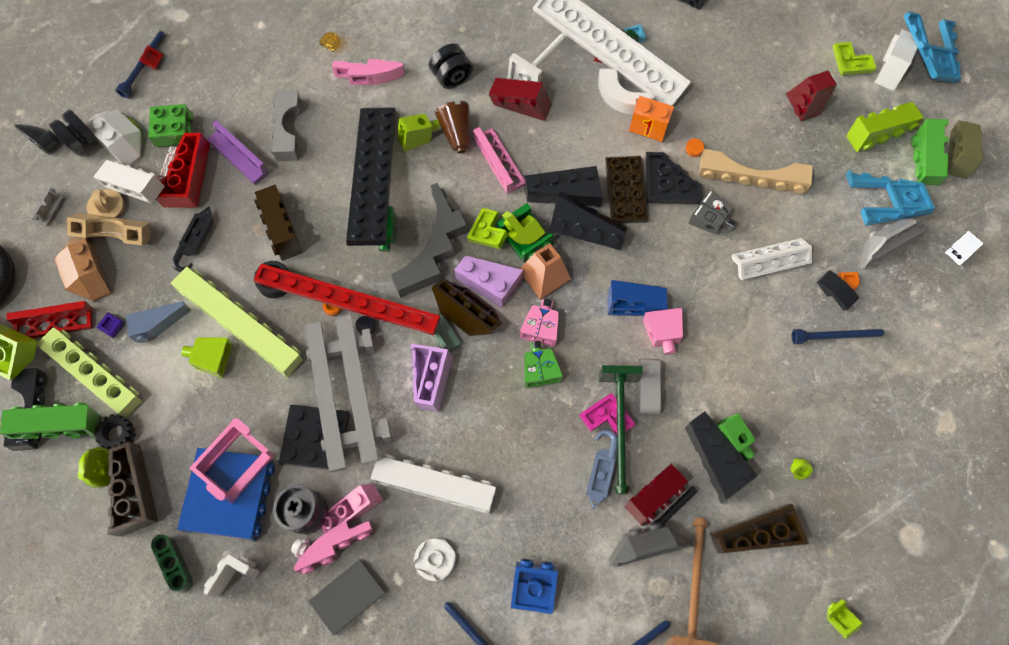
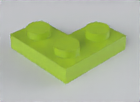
(849, 63)
(484, 232)

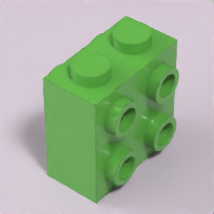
(169, 124)

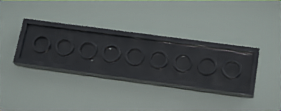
(371, 178)

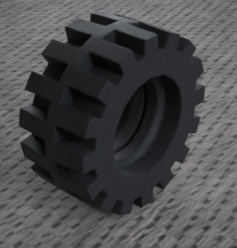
(109, 423)

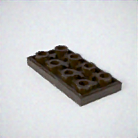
(626, 189)

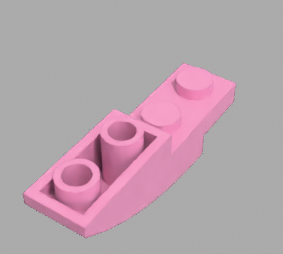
(373, 73)
(324, 549)

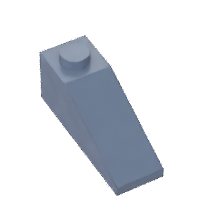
(152, 322)

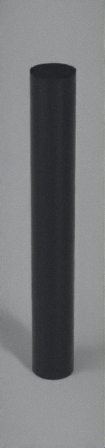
(677, 505)

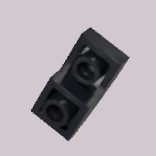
(837, 288)

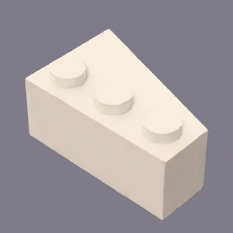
(897, 60)

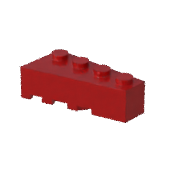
(185, 172)

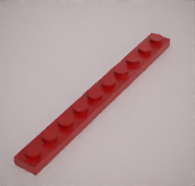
(347, 299)

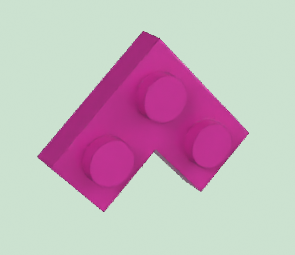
(604, 411)

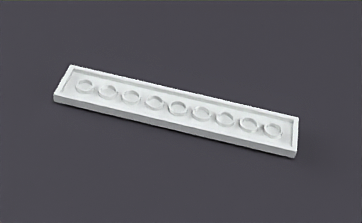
(614, 48)

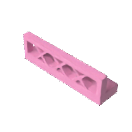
(496, 162)

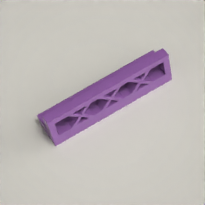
(237, 154)

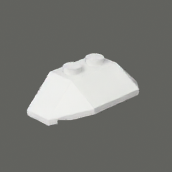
(117, 136)

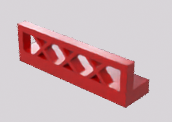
(55, 314)

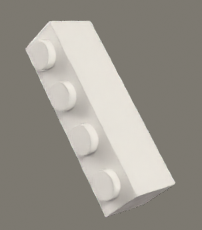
(129, 181)

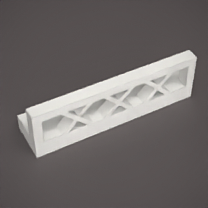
(773, 258)

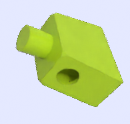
(416, 131)
(209, 354)

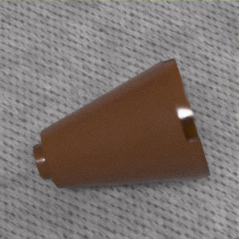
(455, 124)

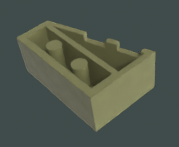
(964, 149)

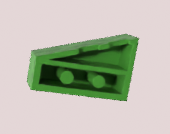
(929, 152)

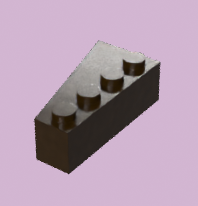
(277, 222)
(129, 491)
(766, 530)

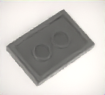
(346, 597)

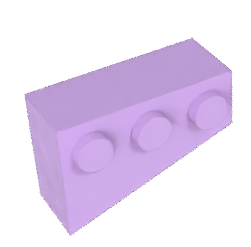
(489, 278)

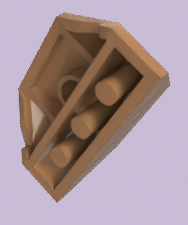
(82, 269)

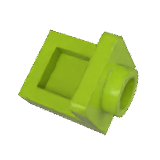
(843, 619)

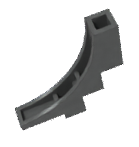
(426, 268)

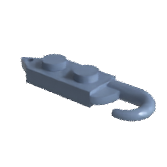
(602, 470)

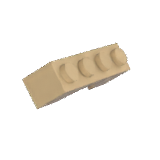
(92, 225)

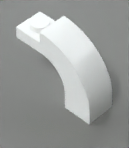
(615, 95)

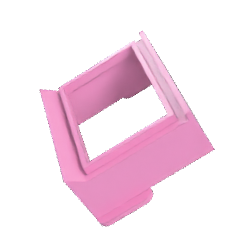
(214, 452)

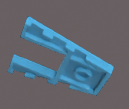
(938, 60)
(907, 197)

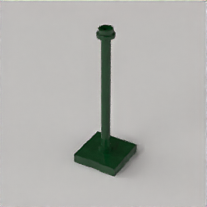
(620, 375)

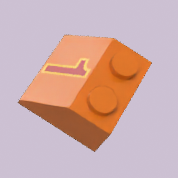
(651, 118)

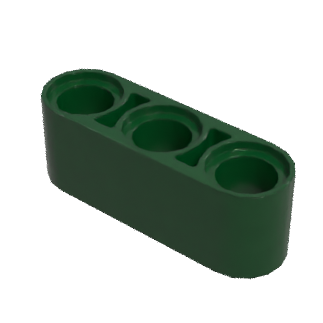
(163, 558)

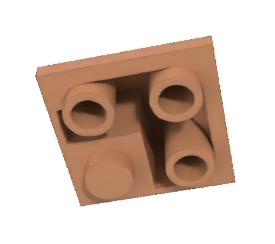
(545, 271)

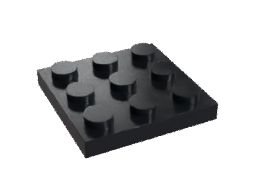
(304, 435)

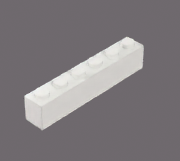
(434, 484)

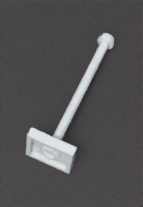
(523, 70)

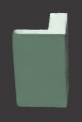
(445, 336)

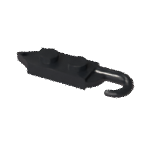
(193, 237)

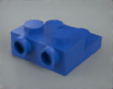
(534, 586)

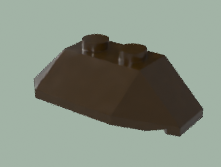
(465, 308)

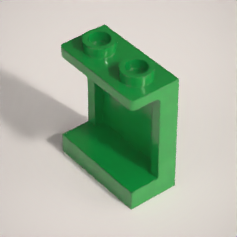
(525, 251)

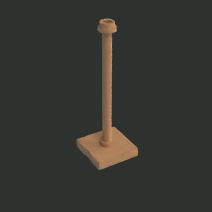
(700, 524)

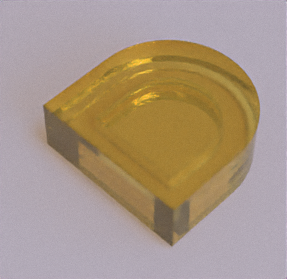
(330, 41)

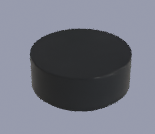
(363, 323)

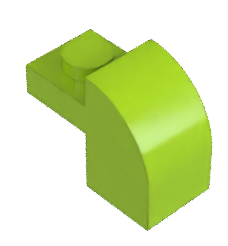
(523, 232)

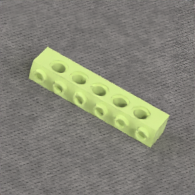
(53, 344)

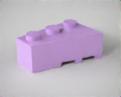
(430, 373)

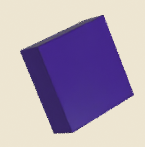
(110, 325)

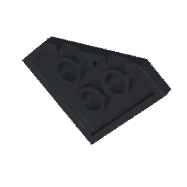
(669, 181)

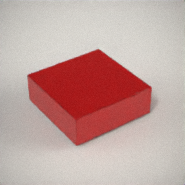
(151, 57)

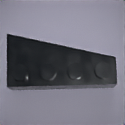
(577, 183)
(585, 223)
(719, 457)

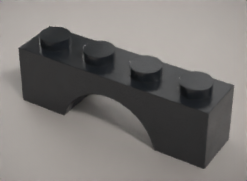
(30, 385)

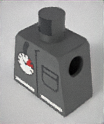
(712, 214)

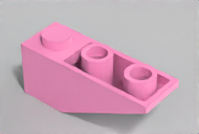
(352, 506)

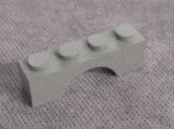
(287, 106)

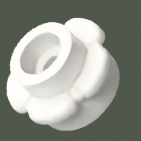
(300, 547)

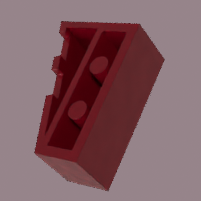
(811, 95)
(521, 97)
(656, 495)

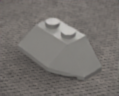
(891, 239)

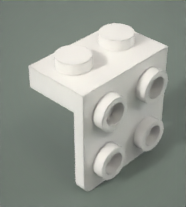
(227, 567)

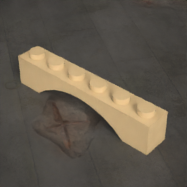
(718, 166)

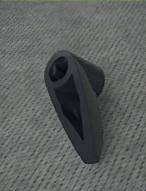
(41, 138)

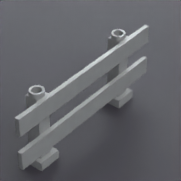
(365, 434)

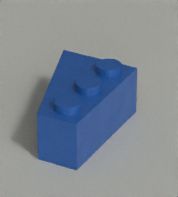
(635, 299)

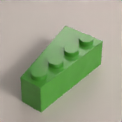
(49, 421)

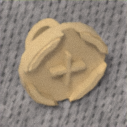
(106, 203)

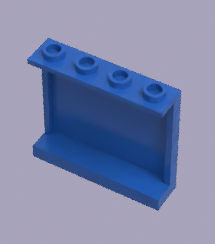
(208, 515)

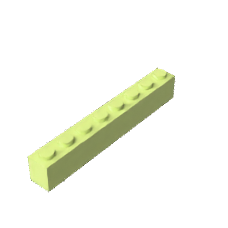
(237, 322)

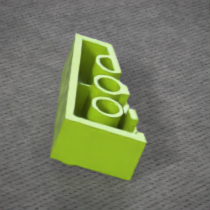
(884, 126)

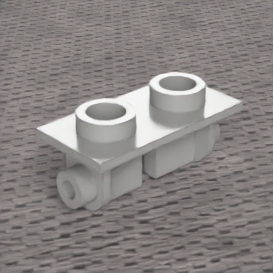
(46, 208)

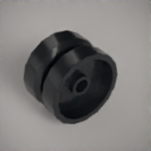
(450, 66)
(73, 132)
(300, 509)

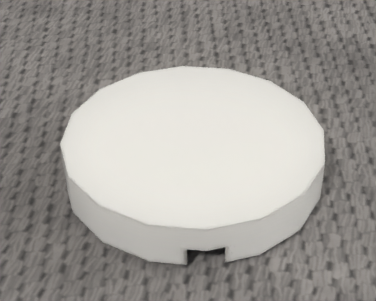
(434, 559)

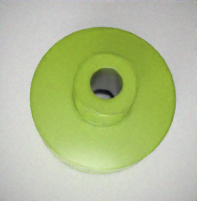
(801, 468)

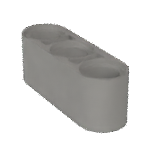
(649, 387)

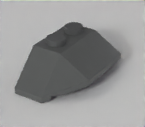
(647, 543)

